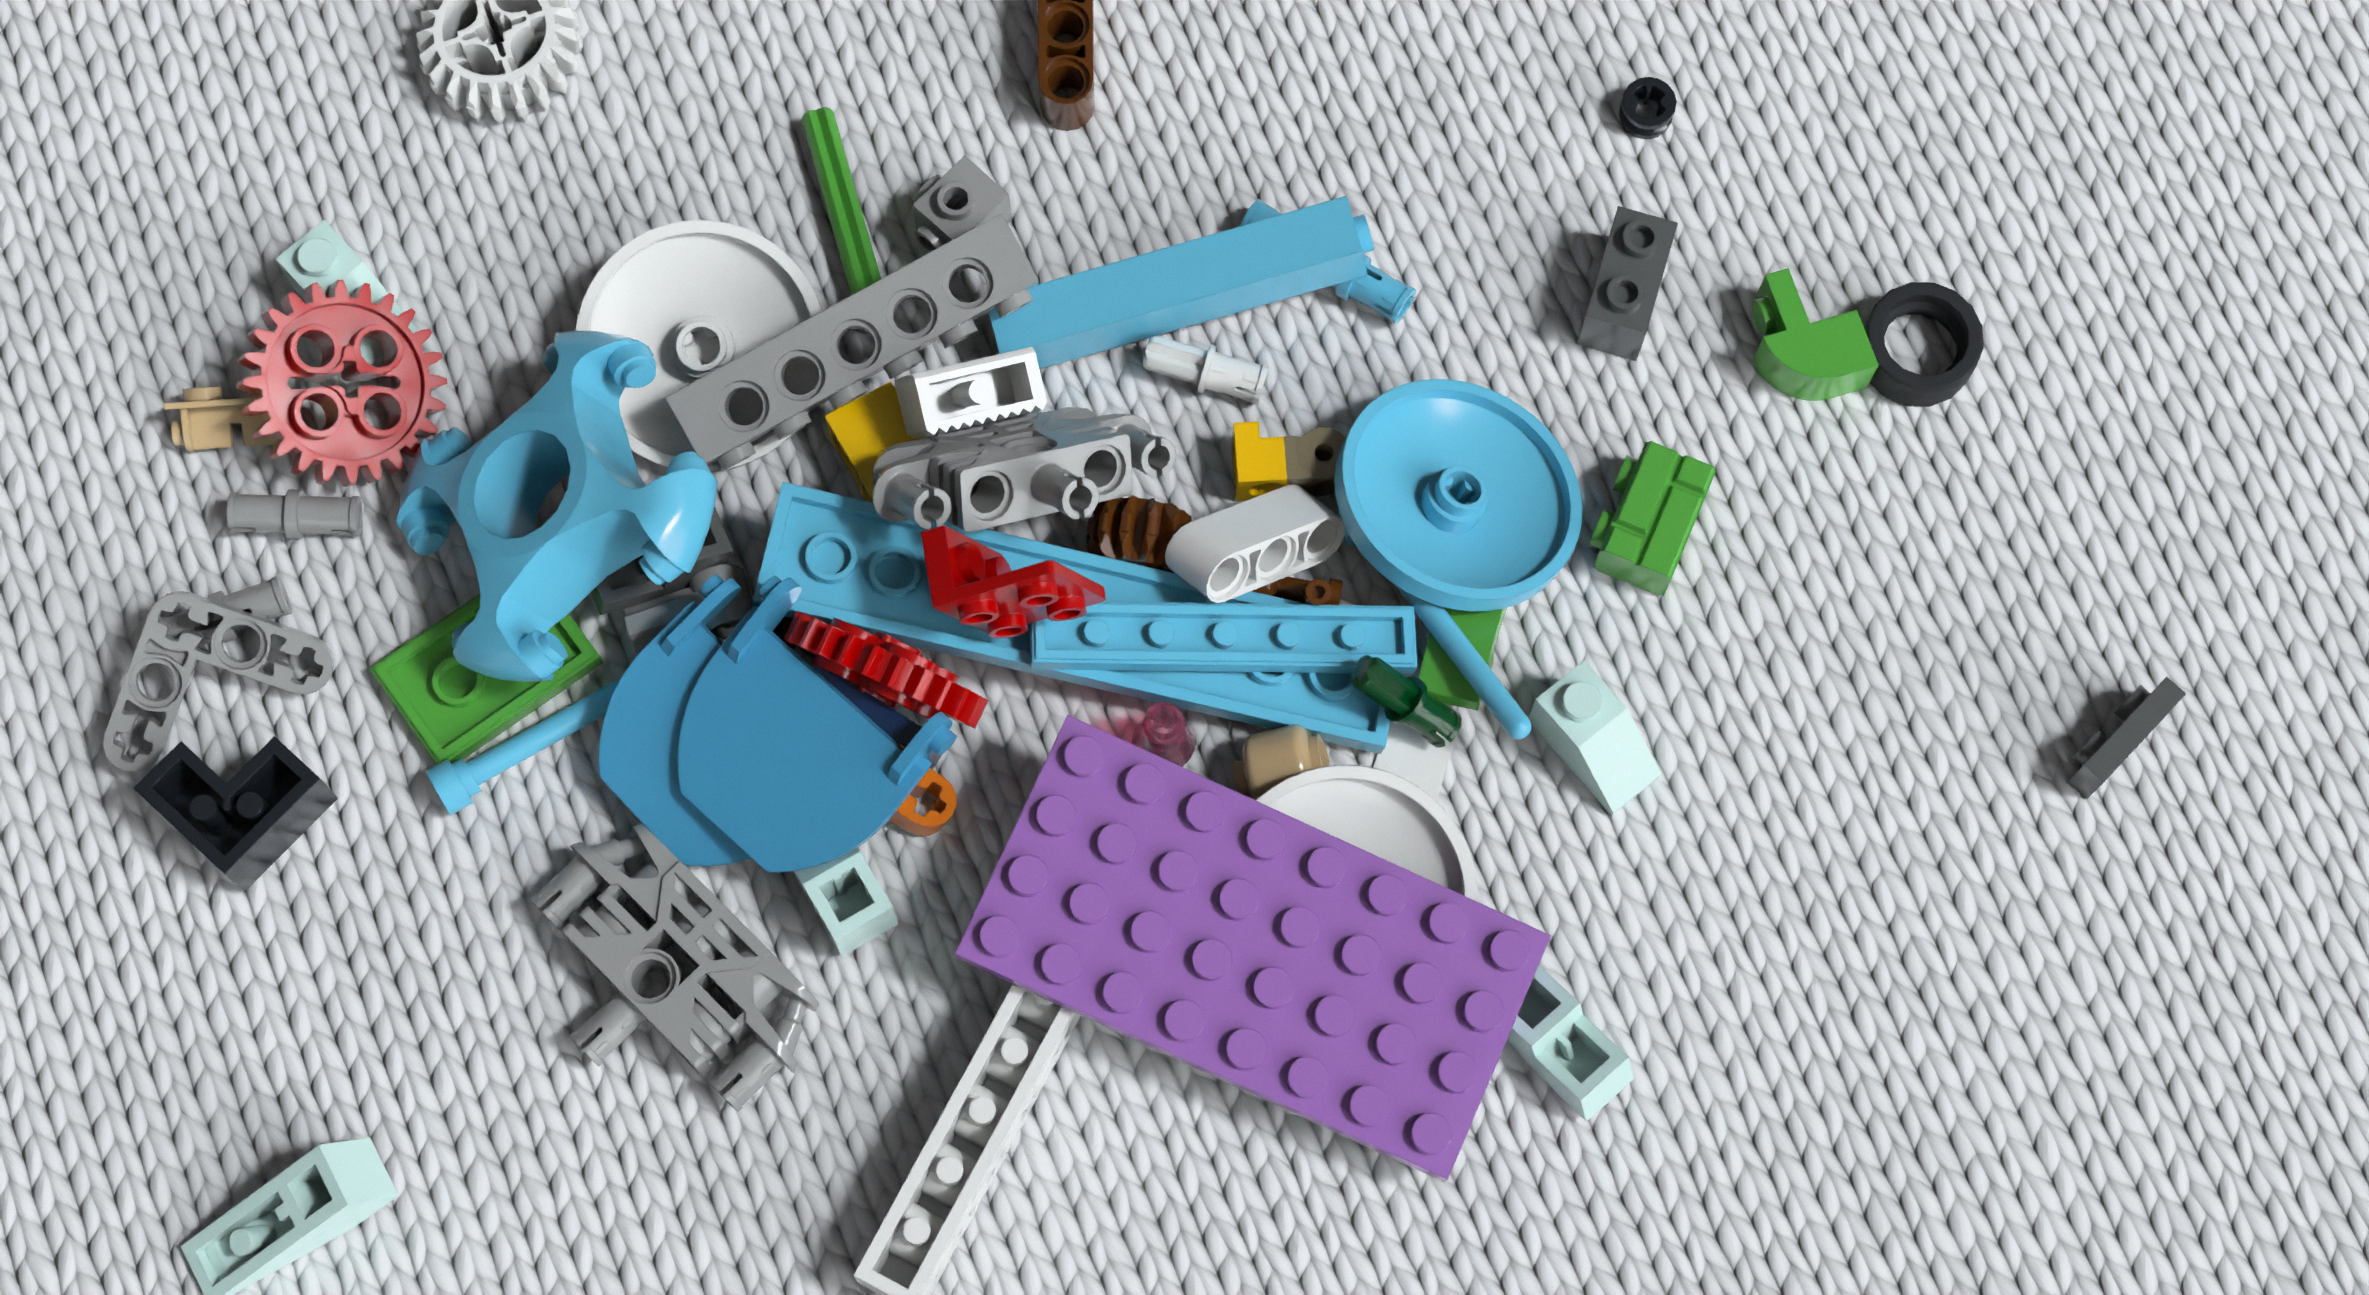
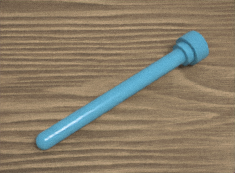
(1469, 663)
(461, 780)

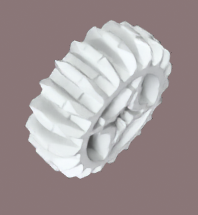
(453, 49)

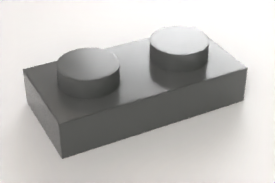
(2140, 715)

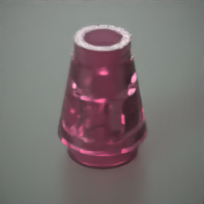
(1173, 746)

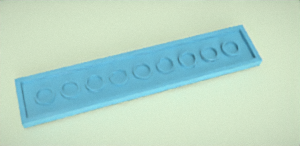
(877, 580)

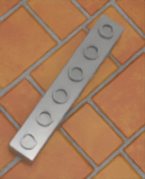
(704, 404)

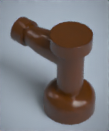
(1305, 591)

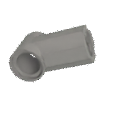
(651, 617)

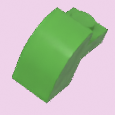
(1805, 357)

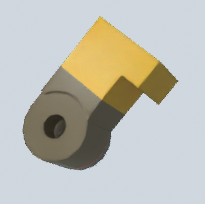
(1281, 461)

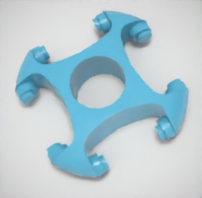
(600, 526)

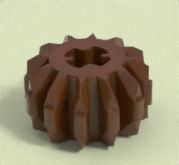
(1134, 530)

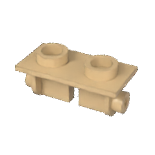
(209, 420)

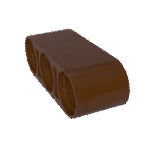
(1066, 63)

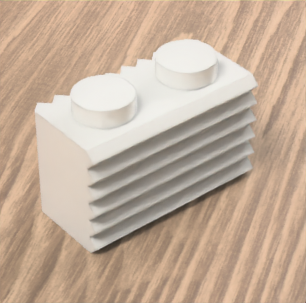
(970, 393)

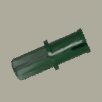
(1406, 700)

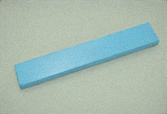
(1226, 638)

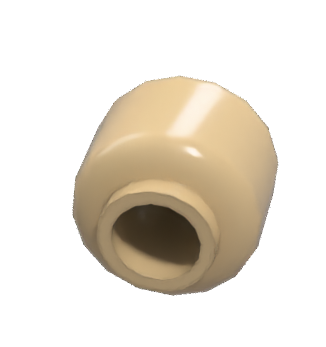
(1276, 756)

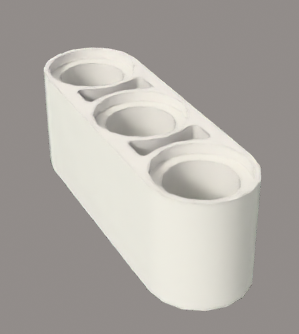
(1255, 543)

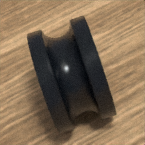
(1649, 126)

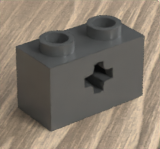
(1627, 283)

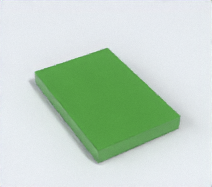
(461, 709)

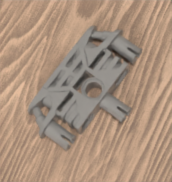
(1017, 469)
(706, 934)

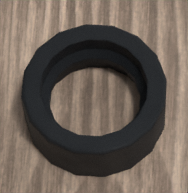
(1952, 313)

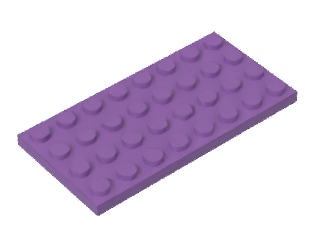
(1254, 948)

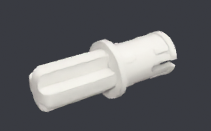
(1205, 368)

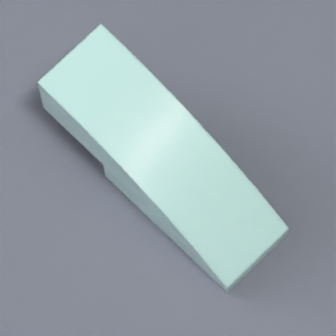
(1568, 1047)

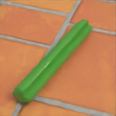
(841, 199)

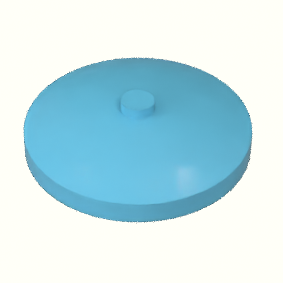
(1458, 495)

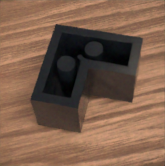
(243, 821)

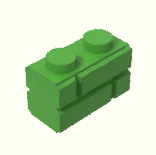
(1653, 517)

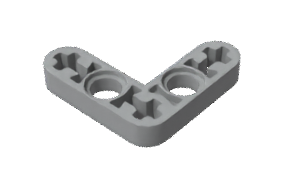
(181, 657)

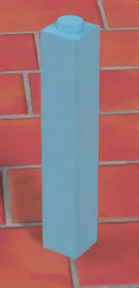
(1188, 283)

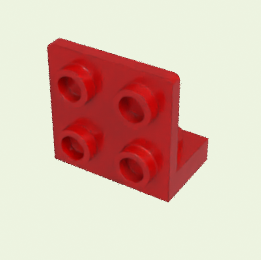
(983, 591)

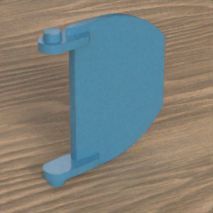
(644, 730)
(786, 754)

